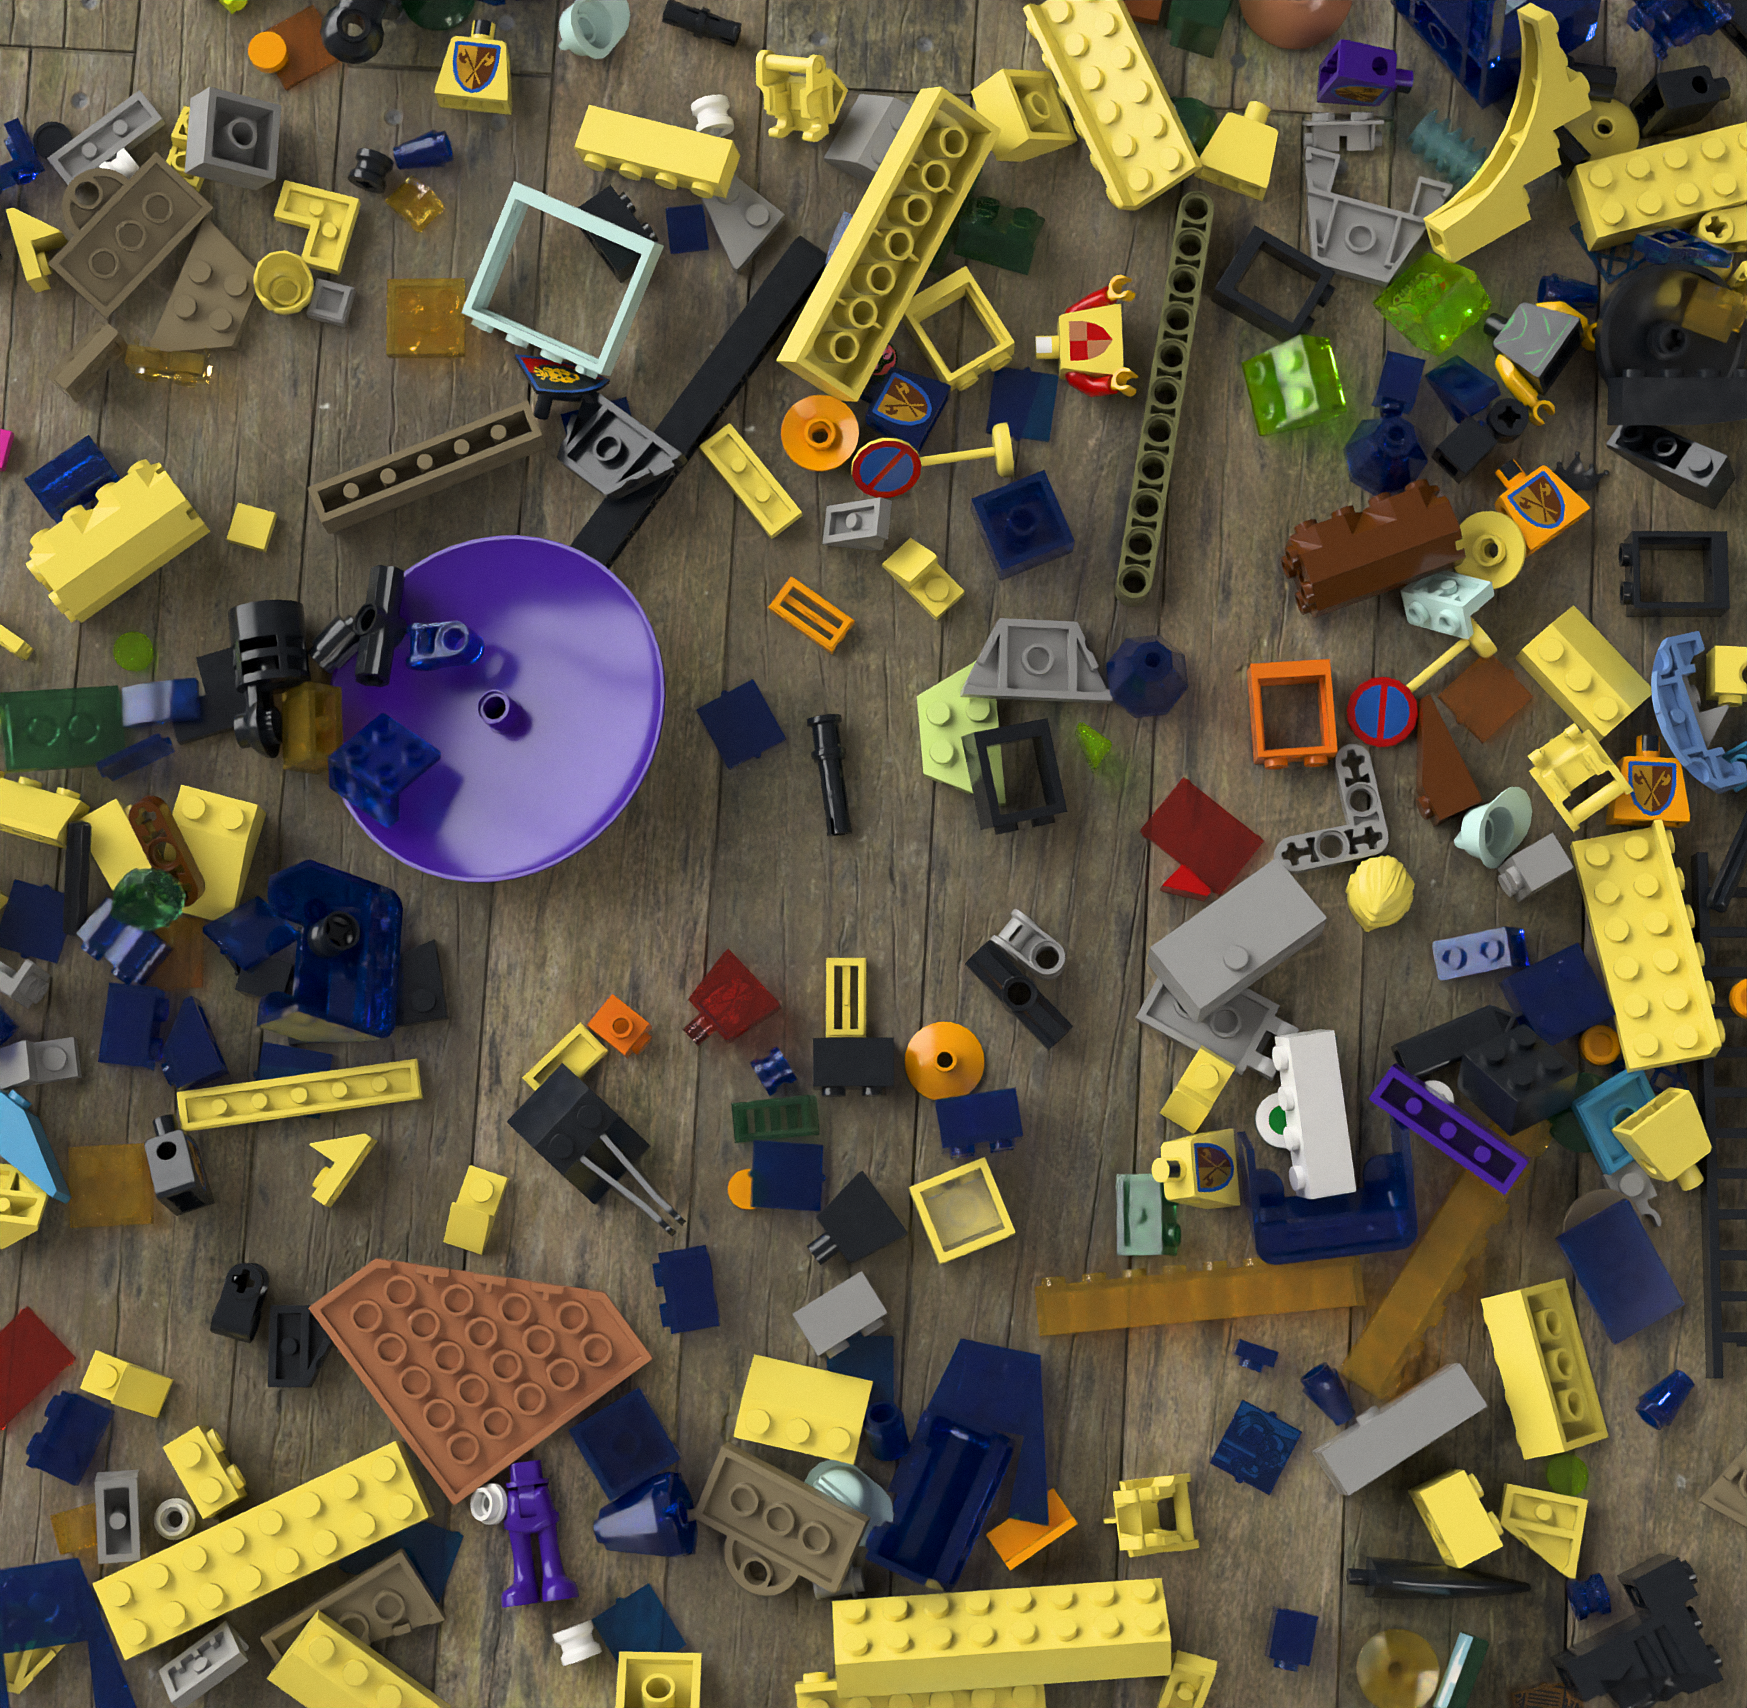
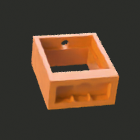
(1288, 674)

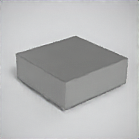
(331, 302)

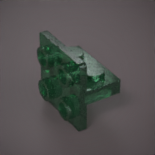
(999, 234)

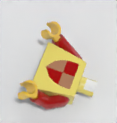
(1092, 343)

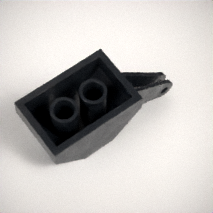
(586, 1141)

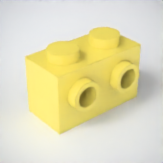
(206, 1471)

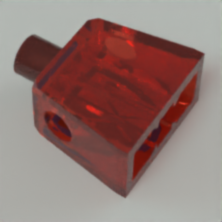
(729, 1002)

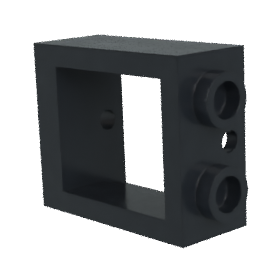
(1258, 315)
(1714, 572)
(982, 782)

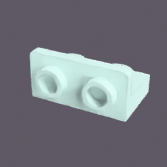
(1446, 602)

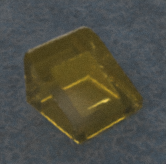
(415, 204)
(75, 1528)

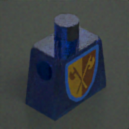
(905, 405)

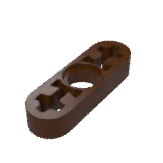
(172, 835)

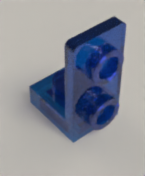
(25, 161)
(1481, 953)

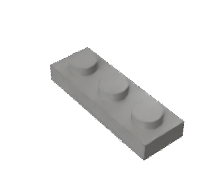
(119, 129)

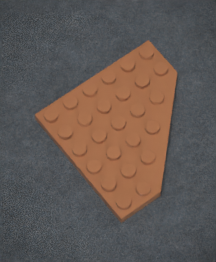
(476, 1360)

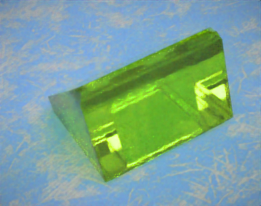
(1093, 745)

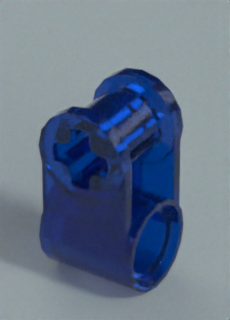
(435, 646)

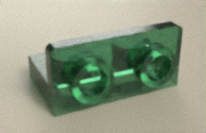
(1145, 1217)

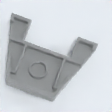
(1359, 236)

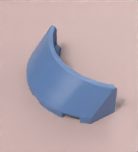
(1678, 718)

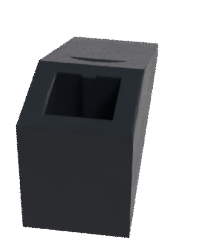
(1675, 461)

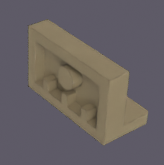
(88, 360)

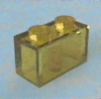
(311, 726)

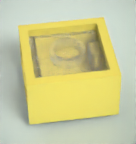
(962, 1211)

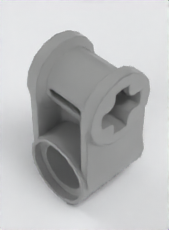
(1028, 945)

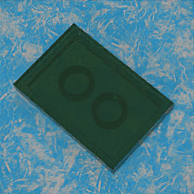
(60, 728)

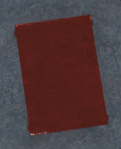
(1201, 836)
(28, 1362)

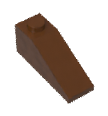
(1441, 774)

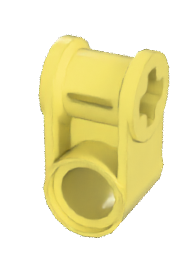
(1724, 228)

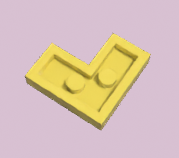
(327, 217)

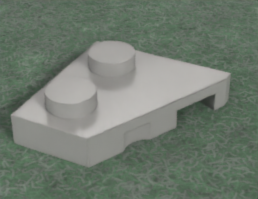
(742, 222)

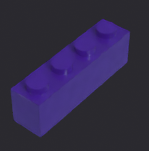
(1449, 1128)

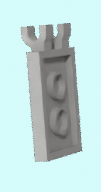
(1233, 1031)

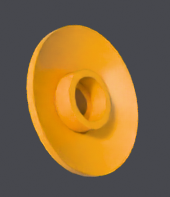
(816, 415)
(940, 1082)

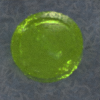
(133, 651)
(1567, 1475)

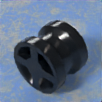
(371, 170)
(1504, 428)

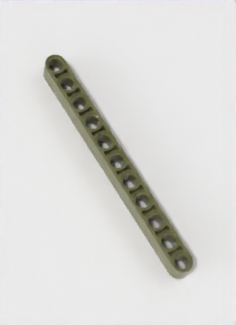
(1168, 379)

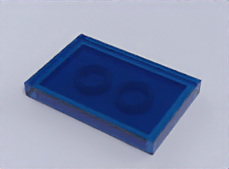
(1620, 1271)

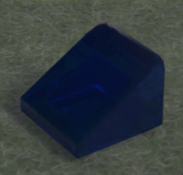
(687, 228)

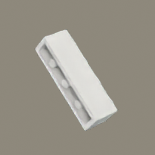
(1314, 1114)

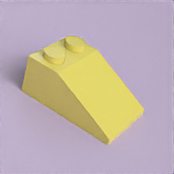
(222, 842)

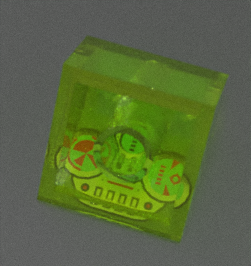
(1433, 303)

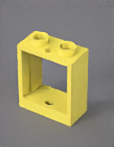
(938, 297)

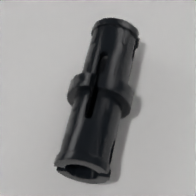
(702, 22)

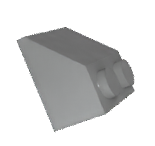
(867, 135)

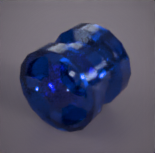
(773, 1071)
(1588, 1596)

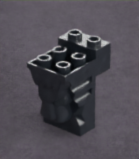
(1650, 1652)

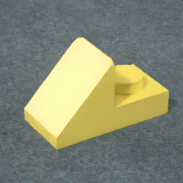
(32, 241)
(923, 578)
(1198, 1089)
(348, 1156)
(475, 1210)
(126, 1384)
(1188, 1681)

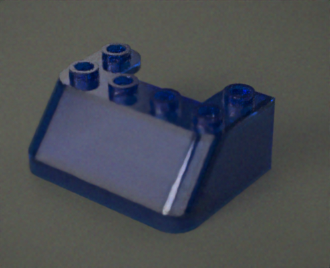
(345, 995)
(944, 1501)

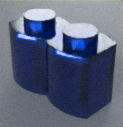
(131, 951)

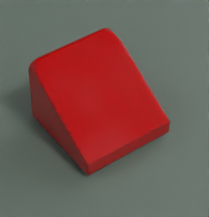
(1186, 884)

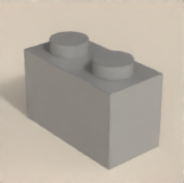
(1534, 868)
(840, 1315)

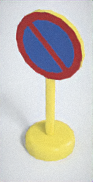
(893, 466)
(1384, 708)

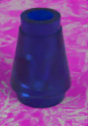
(424, 151)
(1568, 290)
(1327, 1391)
(1664, 1400)

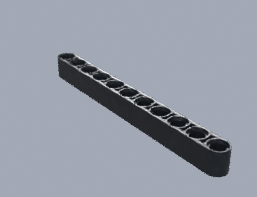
(710, 393)

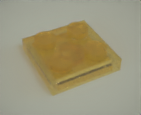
(426, 318)
(110, 1186)

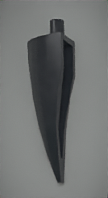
(1428, 1581)

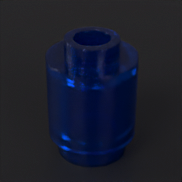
(886, 1431)

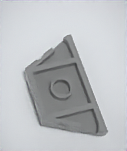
(1036, 663)

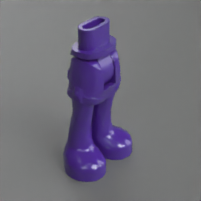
(529, 1512)

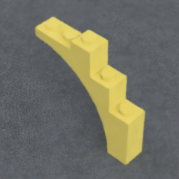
(1545, 100)

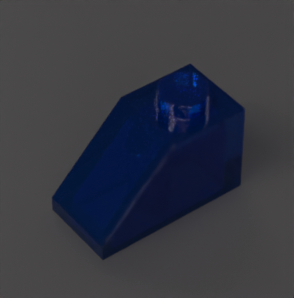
(192, 1049)

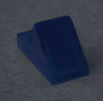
(1462, 388)

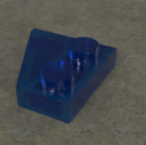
(1677, 247)

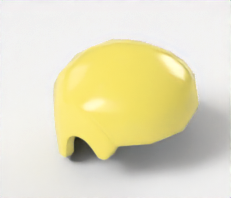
(283, 282)

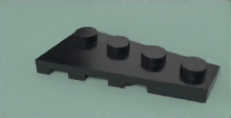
(419, 988)

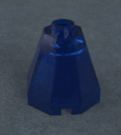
(1385, 454)
(1147, 676)
(650, 1519)

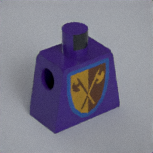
(1360, 75)

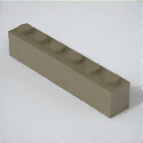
(427, 467)

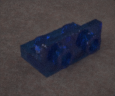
(69, 1436)

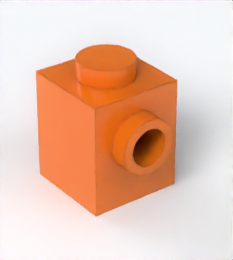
(621, 1027)

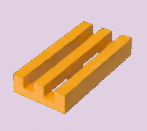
(838, 634)

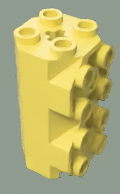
(116, 544)

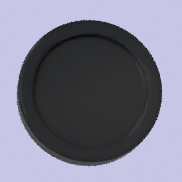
(50, 138)

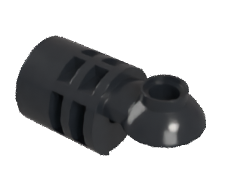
(365, 14)
(267, 660)

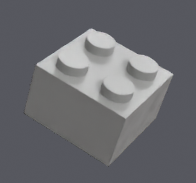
(232, 138)

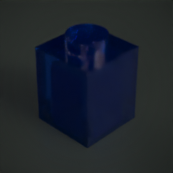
(1398, 383)
(1291, 1638)

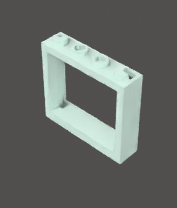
(496, 257)

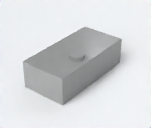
(1236, 940)
(1398, 1428)

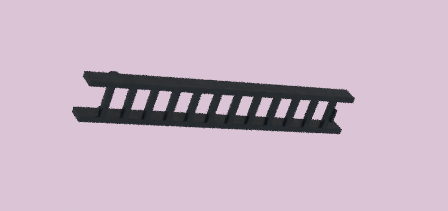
(1706, 1106)

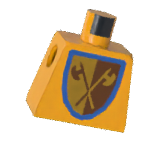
(1538, 504)
(1656, 786)

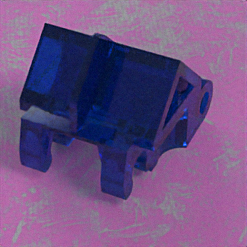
(1677, 21)

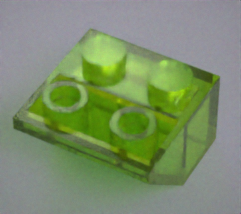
(1294, 385)

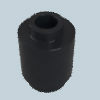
(335, 644)

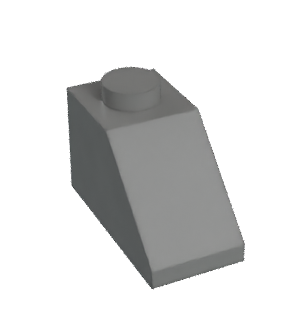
(118, 1516)

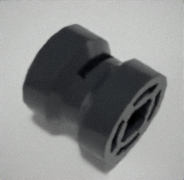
(341, 929)

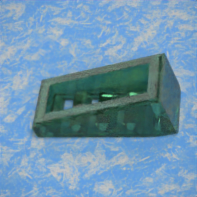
(809, 1118)

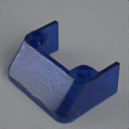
(1335, 1226)

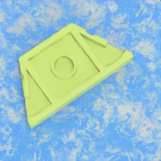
(942, 723)

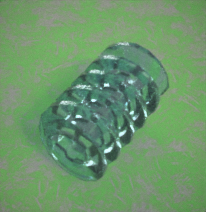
(1447, 148)

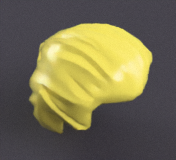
(1379, 892)

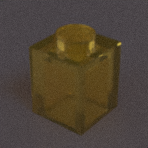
(1714, 311)

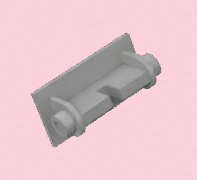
(1358, 130)

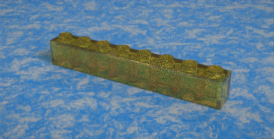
(1432, 1272)
(1195, 1295)

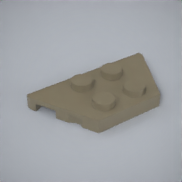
(209, 297)

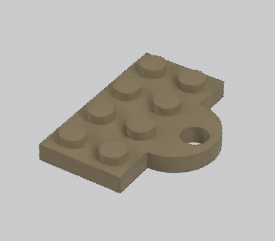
(125, 230)
(778, 1524)

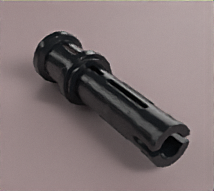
(829, 756)

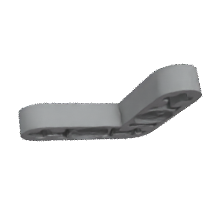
(1355, 821)

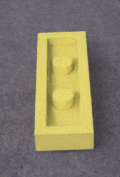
(750, 481)

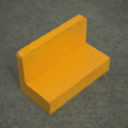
(1020, 1539)

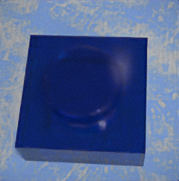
(1253, 1356)

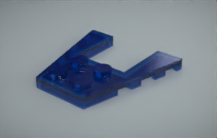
(1005, 1394)
(54, 1607)

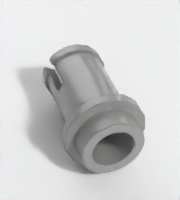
(853, 1583)

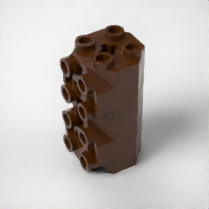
(1373, 549)

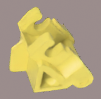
(797, 101)
(1570, 762)
(1139, 1517)

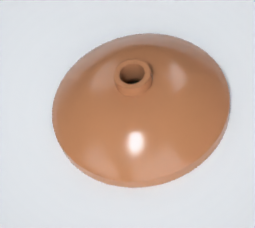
(1294, 22)

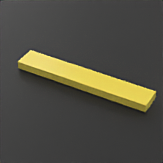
(299, 1095)

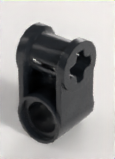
(239, 1309)

